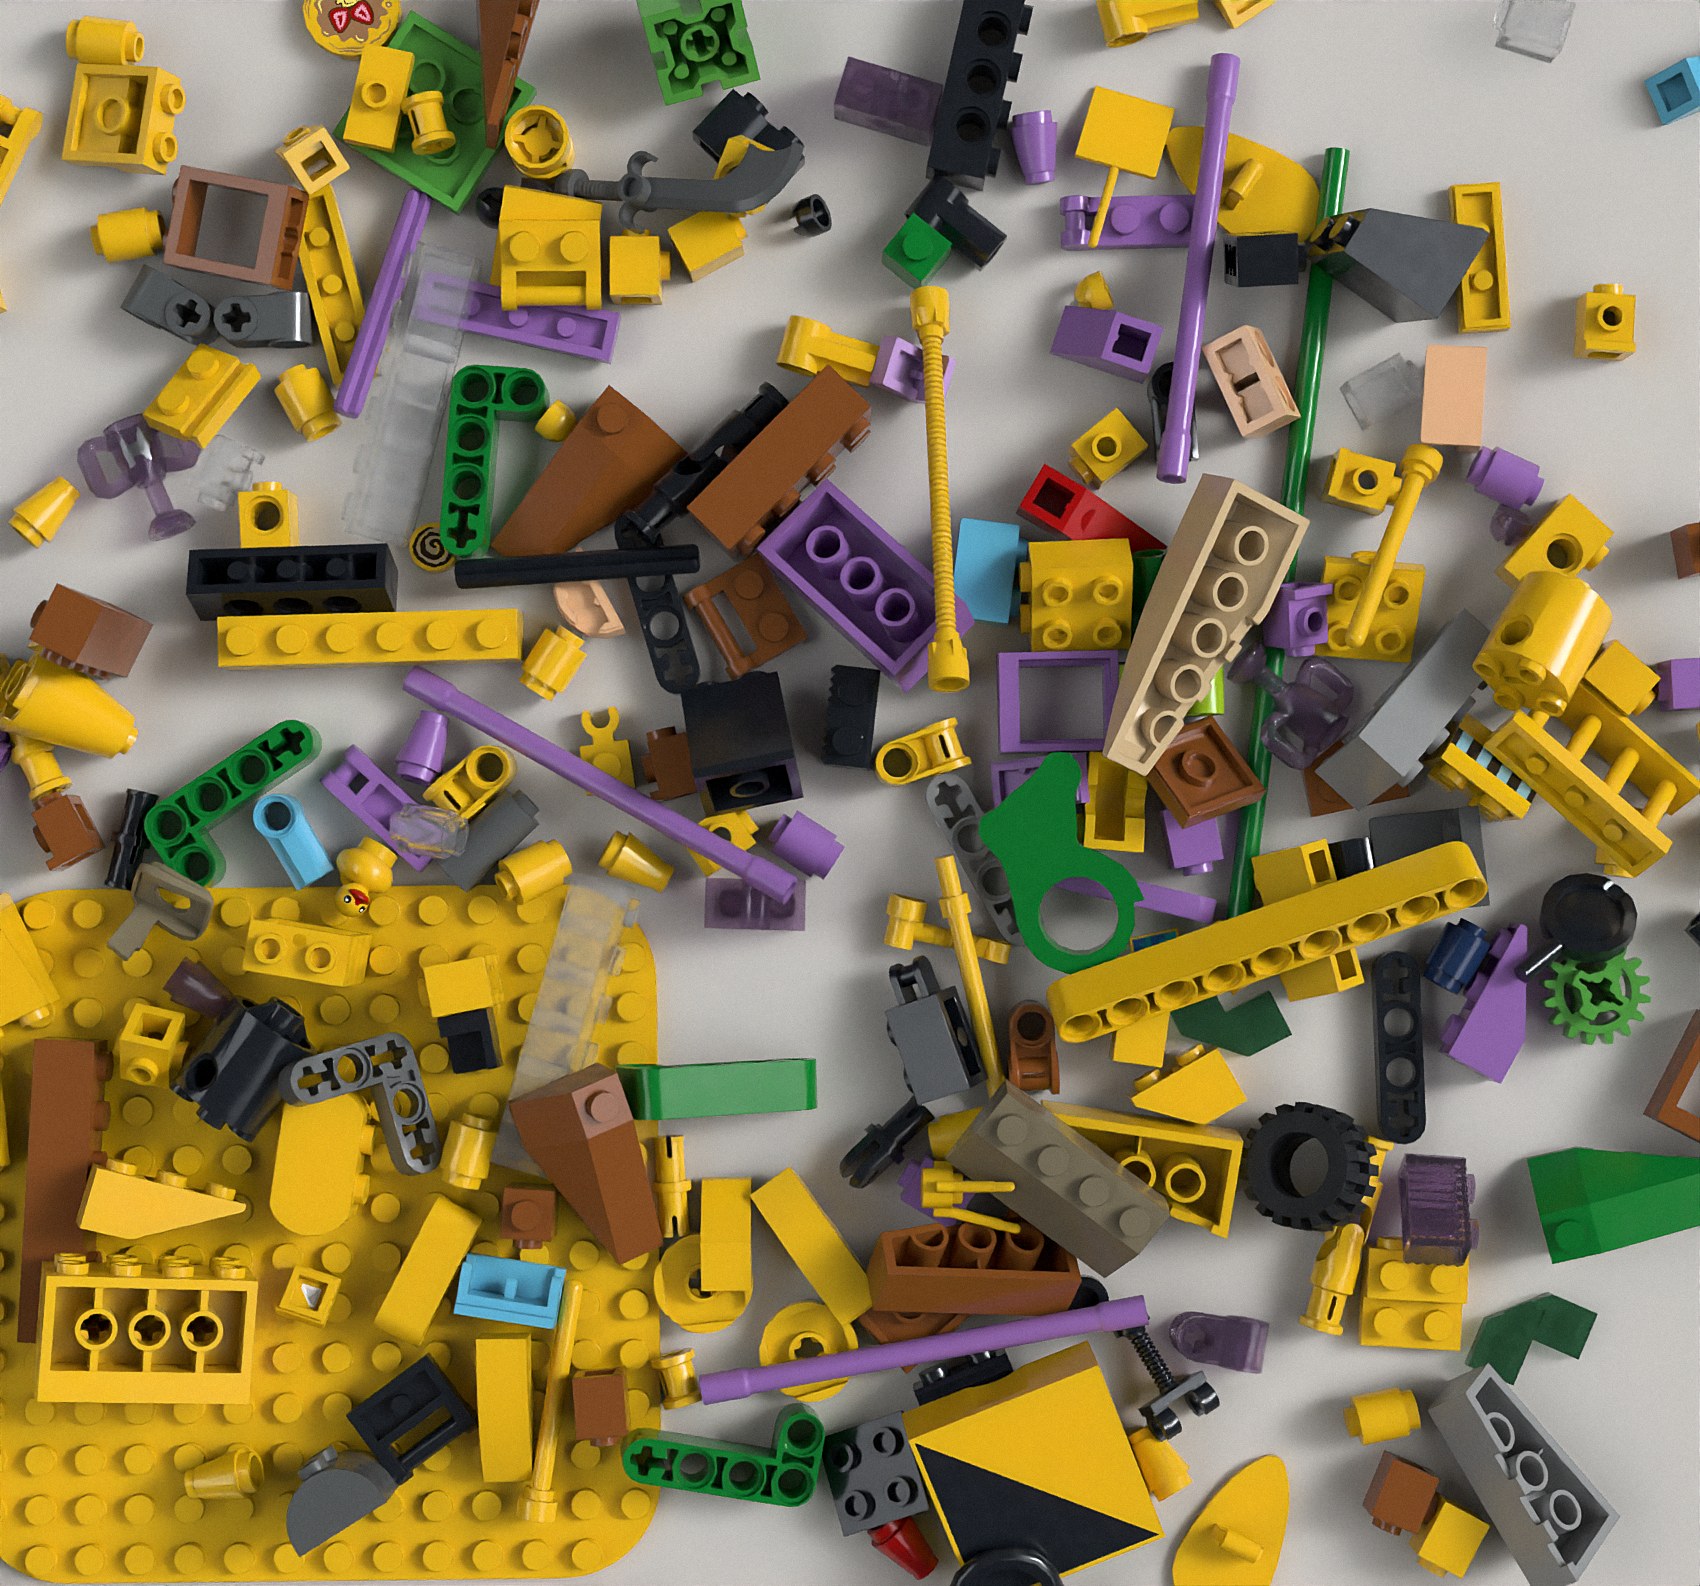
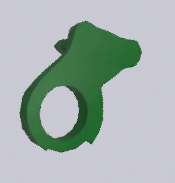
(1039, 847)

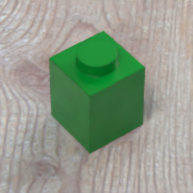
(916, 252)

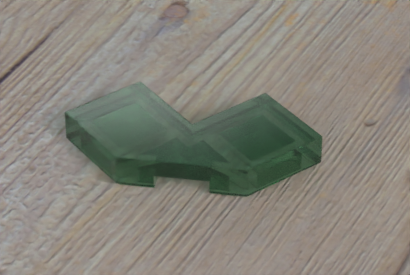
(1241, 1029)
(1508, 1334)

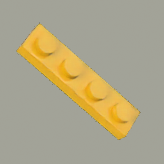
(331, 280)

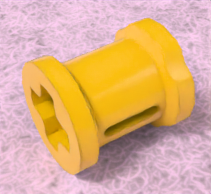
(428, 123)
(678, 1378)

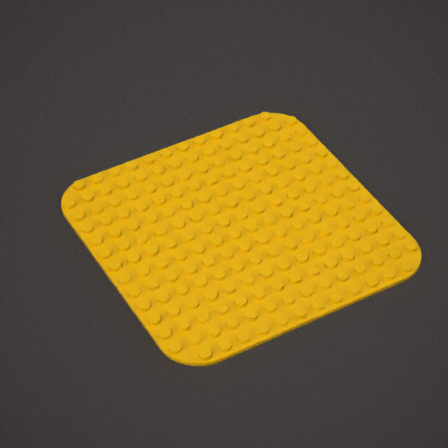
(103, 1483)

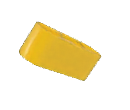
(428, 1271)

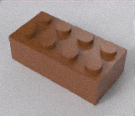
(781, 463)

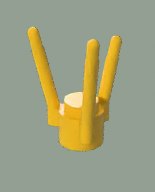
(943, 1188)

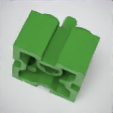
(697, 45)

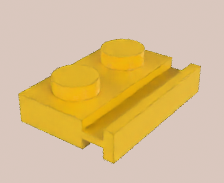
(201, 395)

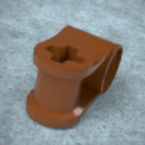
(1032, 1053)

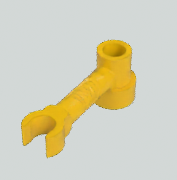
(908, 924)

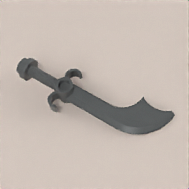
(747, 187)

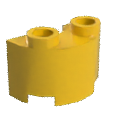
(1116, 807)

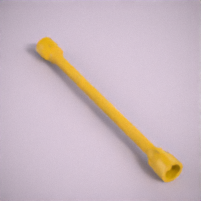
(946, 656)

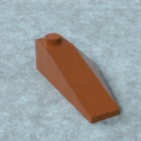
(502, 39)
(591, 479)

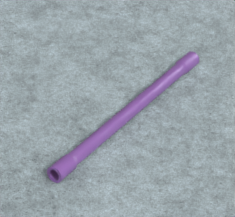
(1176, 438)
(752, 869)
(1102, 1317)

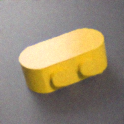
(322, 1164)

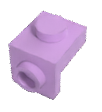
(901, 369)

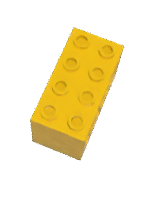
(153, 1363)

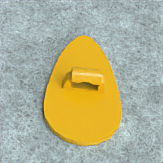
(1258, 184)
(1238, 1531)

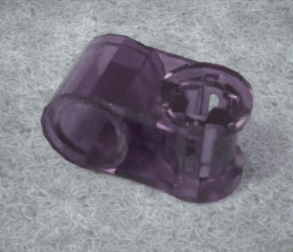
(1228, 1340)

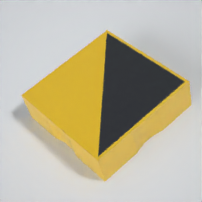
(1035, 1467)

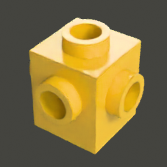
(152, 1046)

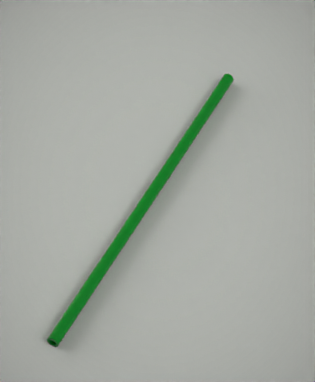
(1293, 497)

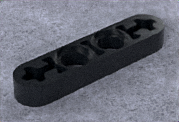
(650, 605)
(1405, 1046)

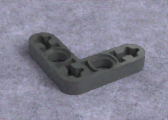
(384, 1081)

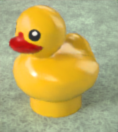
(363, 871)

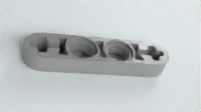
(973, 863)

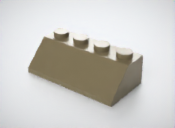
(1060, 1181)

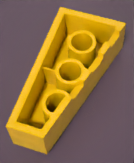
(1179, 1159)

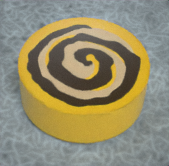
(429, 551)

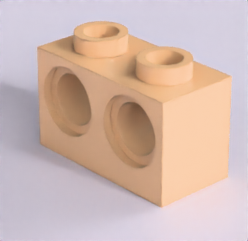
(1251, 382)

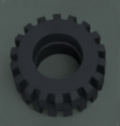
(1270, 1167)

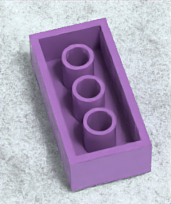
(860, 582)

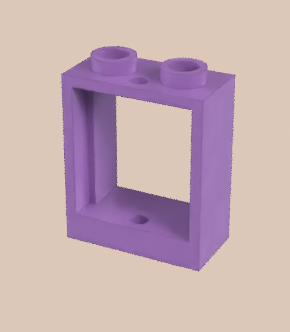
(1009, 706)

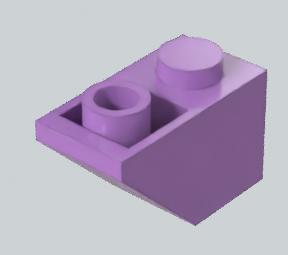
(1107, 341)

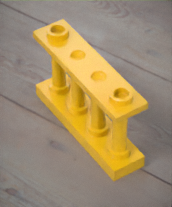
(1580, 794)

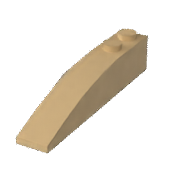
(1201, 605)

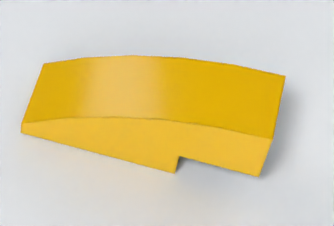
(815, 1245)
(505, 1406)

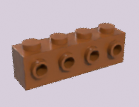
(88, 633)

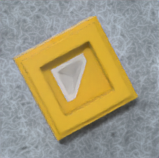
(308, 1296)

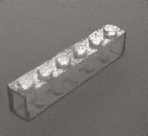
(412, 394)
(570, 998)

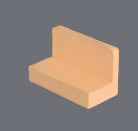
(1453, 397)

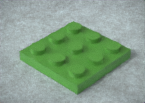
(453, 69)

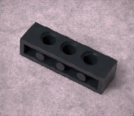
(950, 156)
(292, 580)

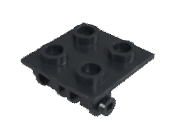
(874, 1474)

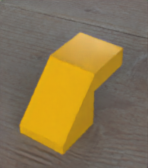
(726, 1234)

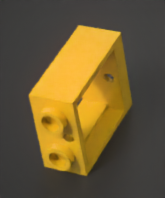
(306, 951)

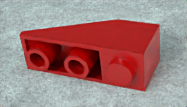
(1078, 514)

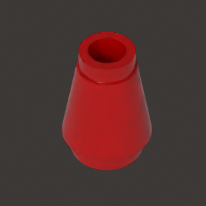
(905, 1546)

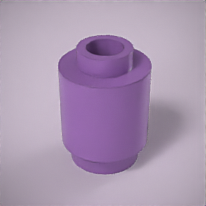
(1505, 477)
(805, 845)

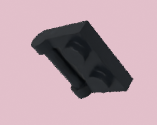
(405, 1404)

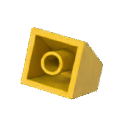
(23, 977)

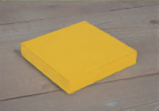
(537, 204)

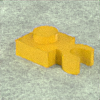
(606, 753)

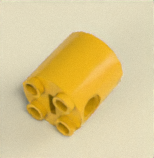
(1543, 642)

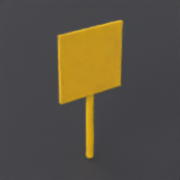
(1124, 136)

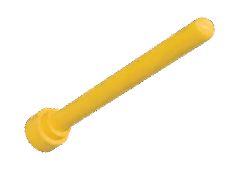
(1418, 468)
(538, 1499)

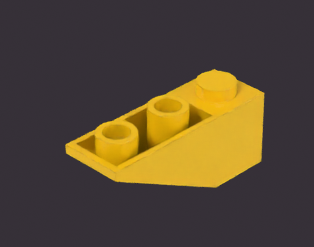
(139, 1205)

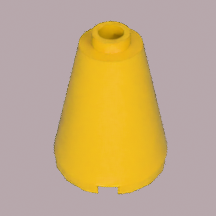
(63, 708)

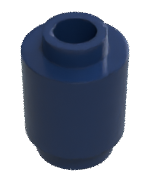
(1456, 955)

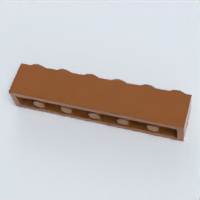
(62, 1146)

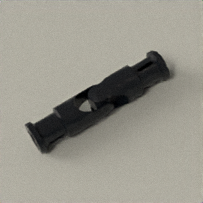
(702, 465)

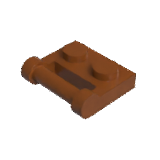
(759, 607)

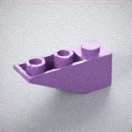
(1493, 1018)

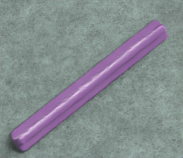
(377, 315)

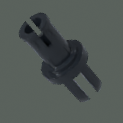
(884, 1144)

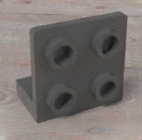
(1411, 833)

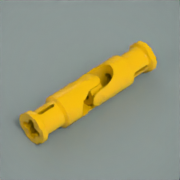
(1339, 1258)

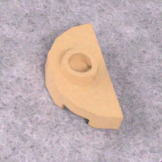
(587, 608)

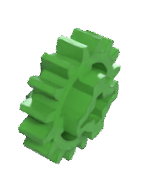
(1585, 1009)

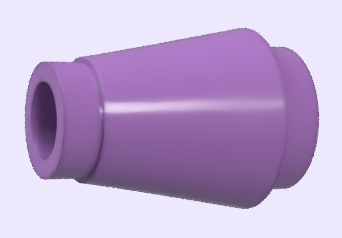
(1035, 145)
(424, 749)

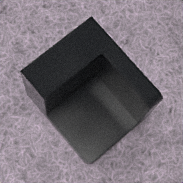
(472, 1040)

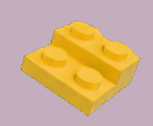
(123, 118)
(1409, 1302)

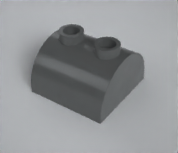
(335, 1495)

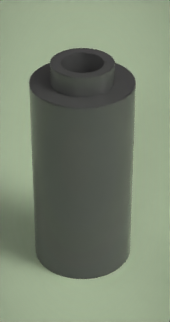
(491, 838)

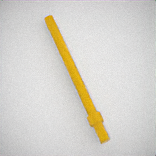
(955, 906)

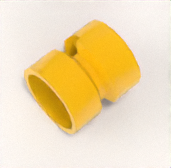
(539, 143)

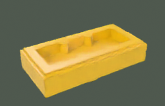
(377, 96)

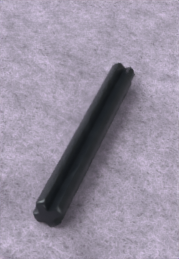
(577, 566)

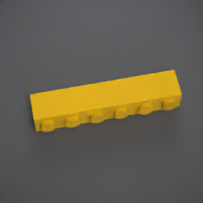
(370, 639)

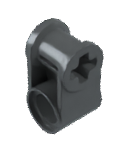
(169, 305)
(274, 318)

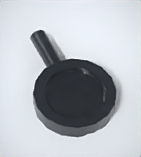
(1582, 920)

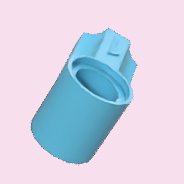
(296, 844)

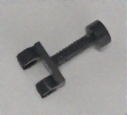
(1197, 1392)

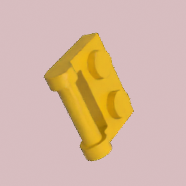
(550, 247)

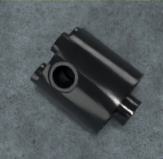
(239, 1064)

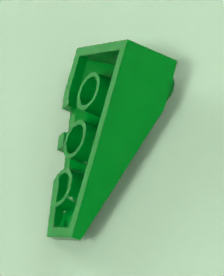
(1612, 1198)

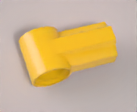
(1131, 20)
(812, 346)

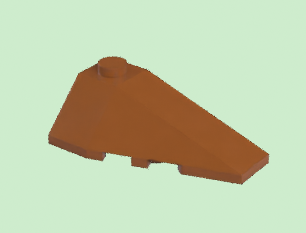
(592, 1154)

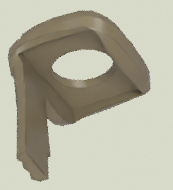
(153, 909)

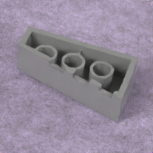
(1410, 715)
(1523, 1478)

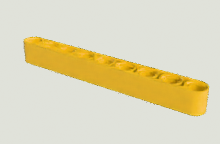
(1266, 942)

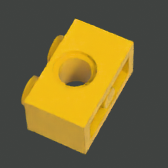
(1564, 524)

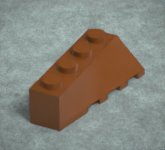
(972, 1270)

